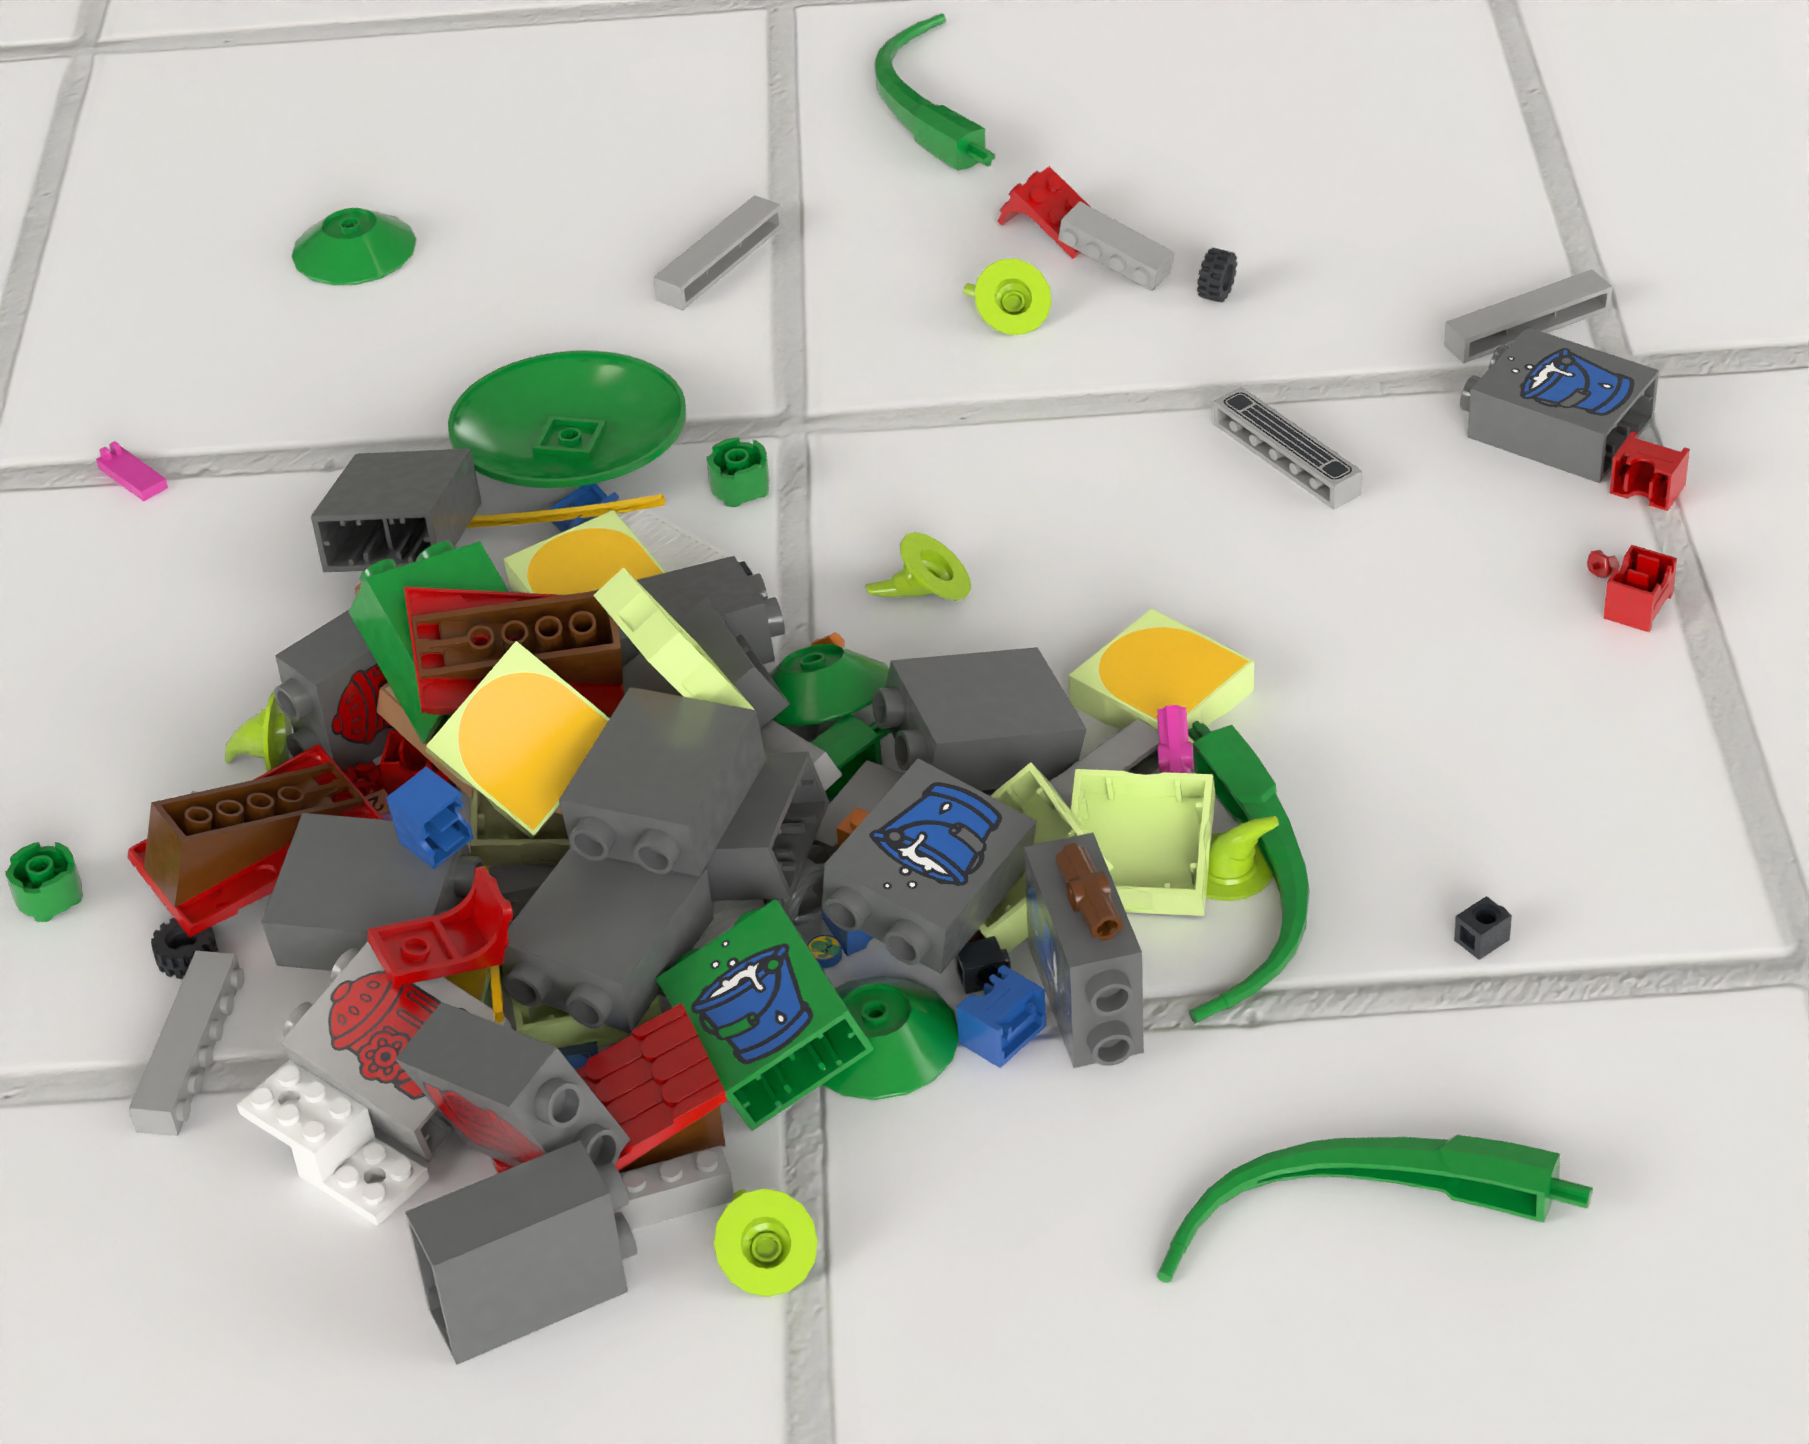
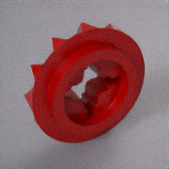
(366, 771)

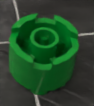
(738, 471)
(44, 880)

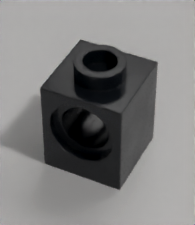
(1482, 927)
(978, 962)

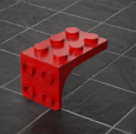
(1046, 201)
(447, 943)

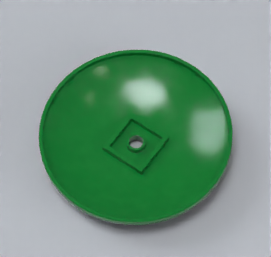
(568, 418)

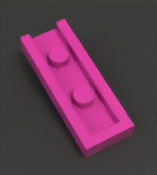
(130, 472)

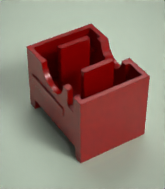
(1649, 472)
(1639, 588)
(402, 762)

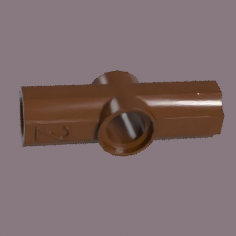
(1088, 892)

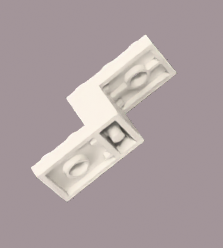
(333, 1142)

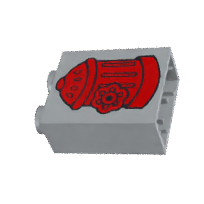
(359, 1032)

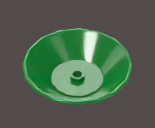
(353, 247)
(826, 684)
(910, 1033)

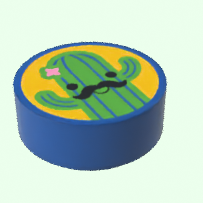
(826, 950)

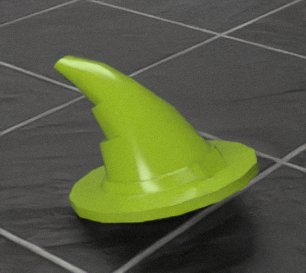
(1011, 296)
(926, 570)
(262, 736)
(1236, 862)
(765, 1242)

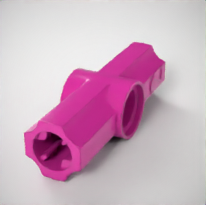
(1174, 745)

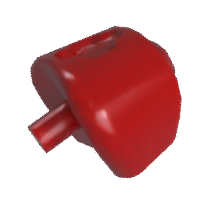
(1601, 564)

